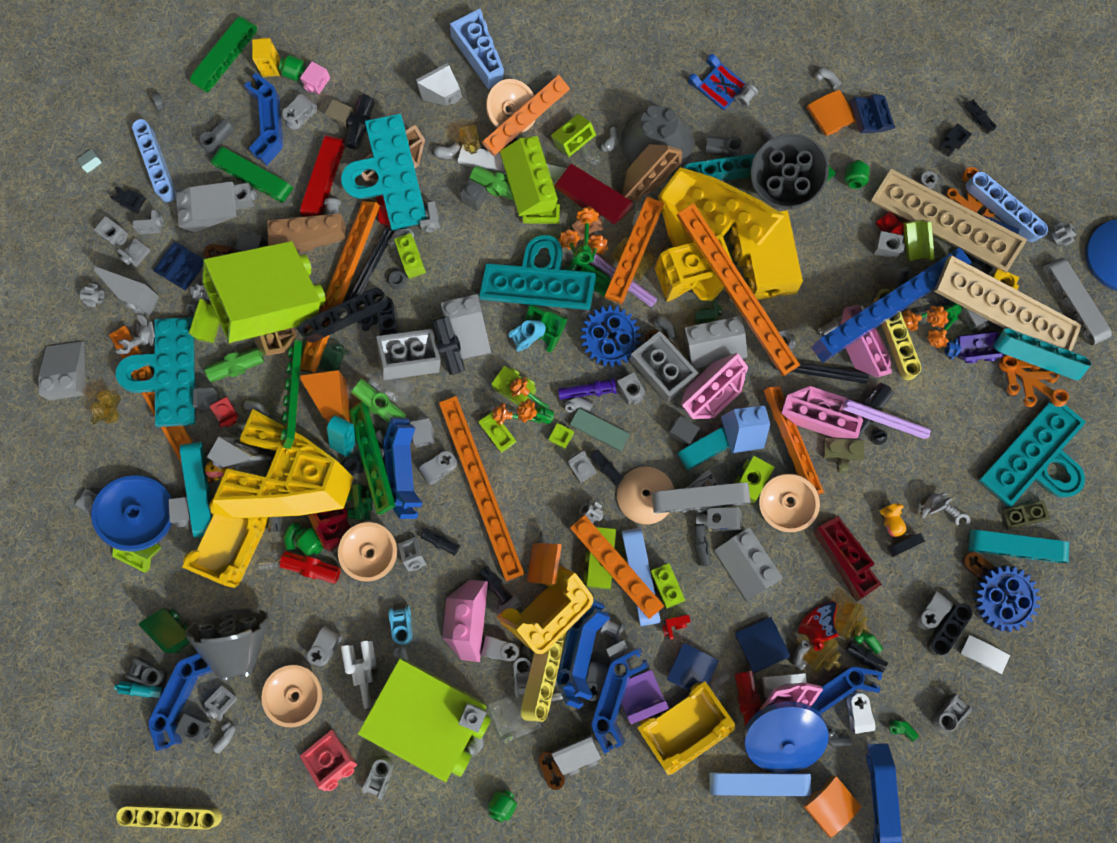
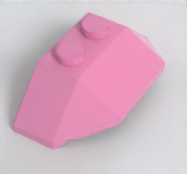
(868, 352)
(715, 387)
(821, 413)
(465, 620)
(794, 692)

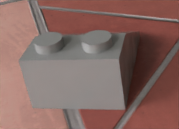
(205, 206)
(134, 294)
(468, 325)
(63, 371)
(576, 755)

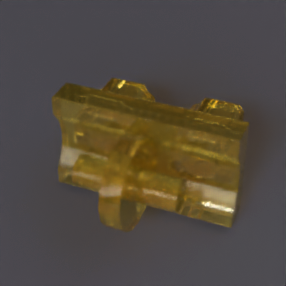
(105, 408)
(847, 628)
(818, 661)

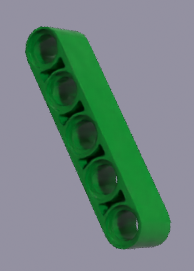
(223, 54)
(252, 174)

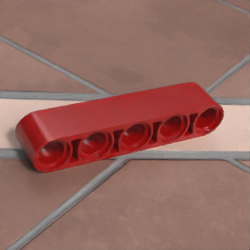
(322, 176)

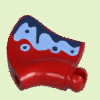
(820, 625)

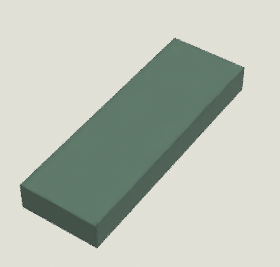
(599, 429)

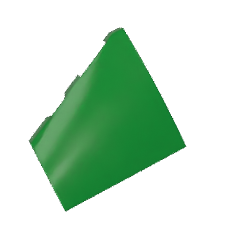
(553, 323)

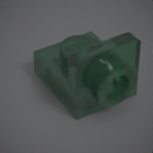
(705, 315)
(333, 357)

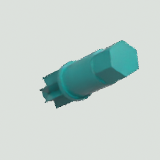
(135, 689)

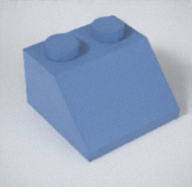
(746, 428)

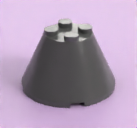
(657, 127)
(789, 171)
(229, 640)

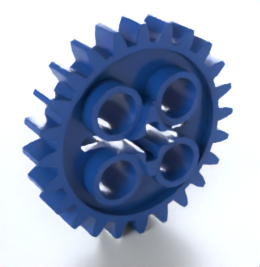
(624, 327)
(993, 608)

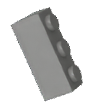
(715, 341)
(408, 354)
(663, 366)
(231, 453)
(748, 564)

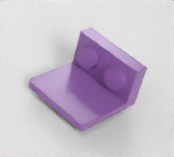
(643, 697)

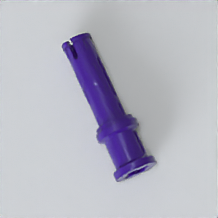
(596, 388)

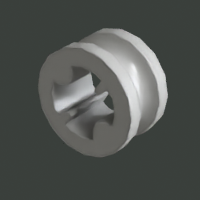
(929, 174)

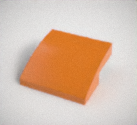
(831, 112)
(544, 563)
(832, 806)

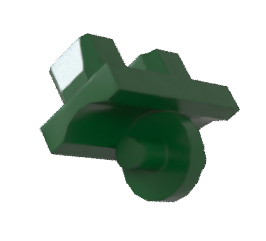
(362, 503)

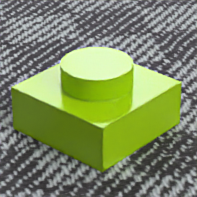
(561, 436)

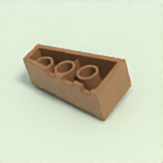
(307, 231)

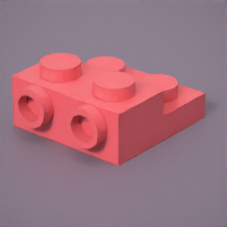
(328, 761)

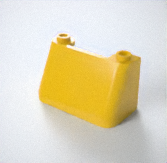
(226, 548)
(549, 613)
(687, 728)

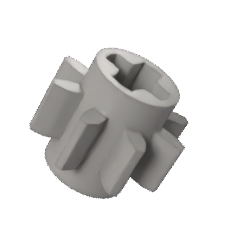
(1064, 233)
(199, 292)
(92, 294)
(592, 511)

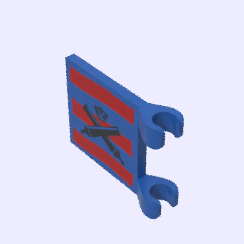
(720, 85)

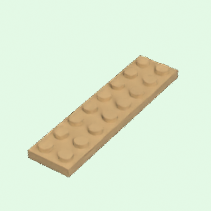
(949, 220)
(1004, 304)

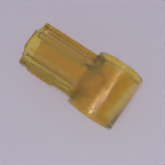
(470, 138)

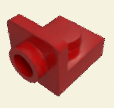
(891, 224)
(224, 412)
(678, 622)

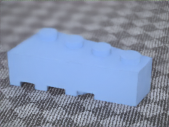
(477, 46)

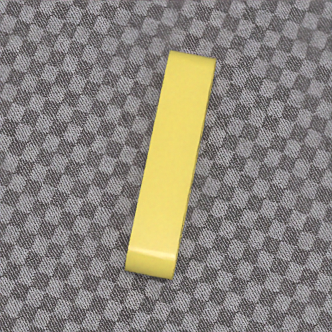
(905, 342)
(542, 682)
(160, 820)

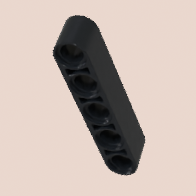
(334, 314)

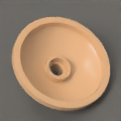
(508, 94)
(630, 496)
(786, 515)
(354, 549)
(278, 696)

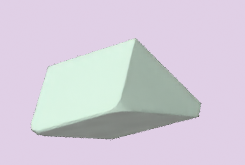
(89, 160)

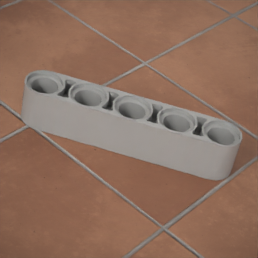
(1077, 301)
(700, 498)

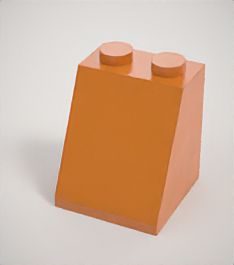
(328, 393)

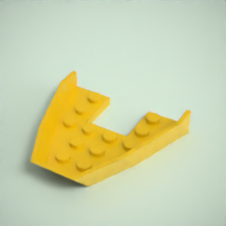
(720, 207)
(297, 482)

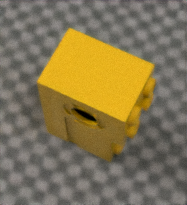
(773, 265)

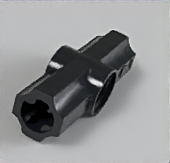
(357, 120)
(449, 345)
(876, 400)

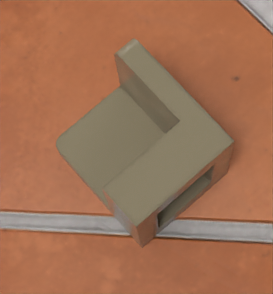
(339, 112)

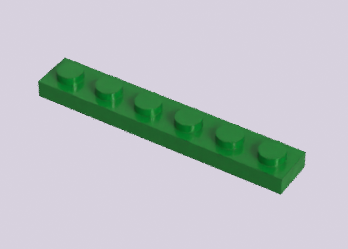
(290, 400)
(372, 458)

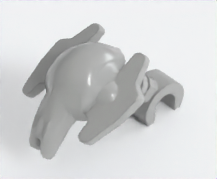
(144, 335)
(939, 502)

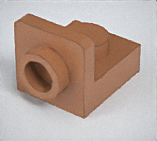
(580, 228)

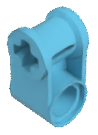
(524, 336)
(400, 623)

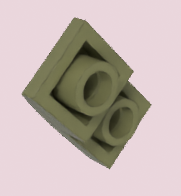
(1026, 514)

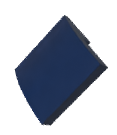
(872, 114)
(179, 266)
(762, 645)
(692, 667)

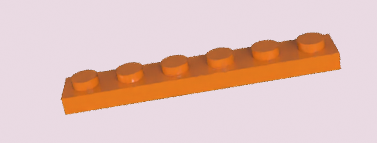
(525, 115)
(634, 250)
(792, 438)
(617, 567)

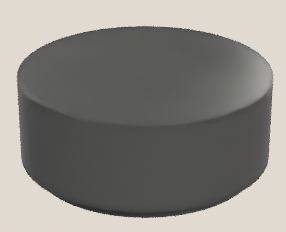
(158, 101)
(397, 280)

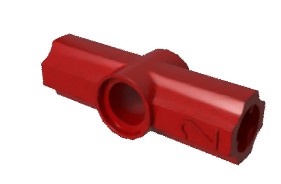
(310, 567)
(748, 697)

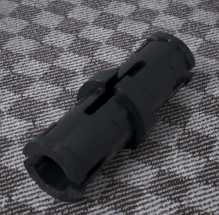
(980, 116)
(606, 467)
(440, 541)
(495, 584)
(866, 656)

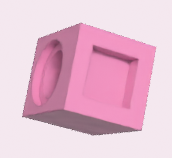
(315, 78)

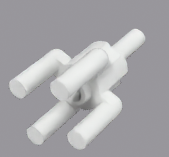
(360, 669)

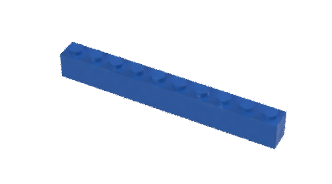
(882, 310)

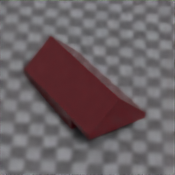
(592, 193)
(330, 527)
(848, 557)

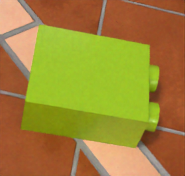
(261, 290)
(419, 721)

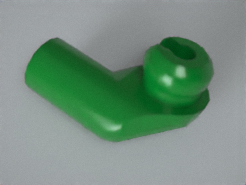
(289, 534)
(870, 639)
(903, 727)

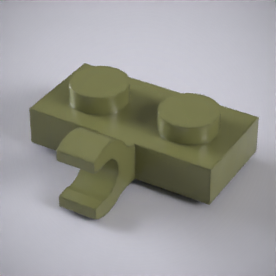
(844, 451)

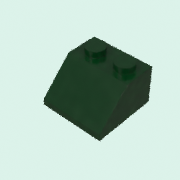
(166, 630)

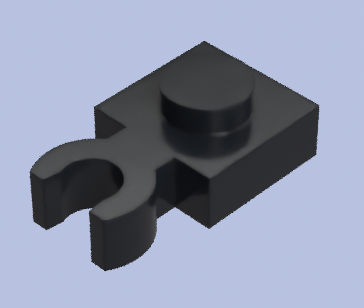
(955, 139)
(129, 200)

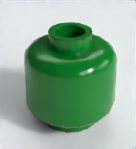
(292, 67)
(857, 174)
(308, 541)
(501, 806)

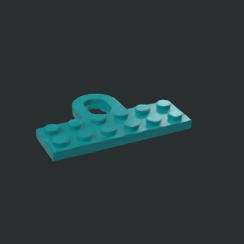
(395, 173)
(539, 285)
(173, 373)
(1032, 453)

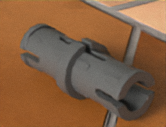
(702, 546)

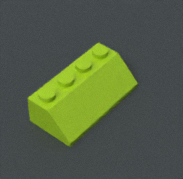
(529, 176)

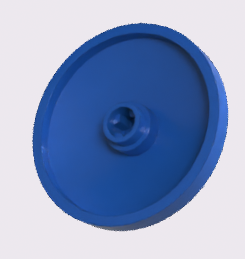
(1102, 254)
(131, 513)
(786, 737)

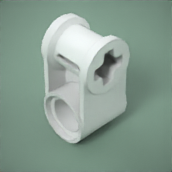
(860, 716)

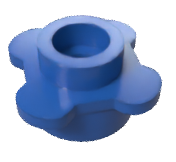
(953, 349)

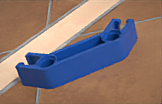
(269, 120)
(399, 467)
(577, 655)
(840, 687)
(612, 699)
(173, 701)
(884, 794)

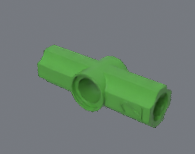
(495, 183)
(234, 364)
(368, 395)

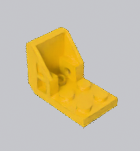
(682, 267)

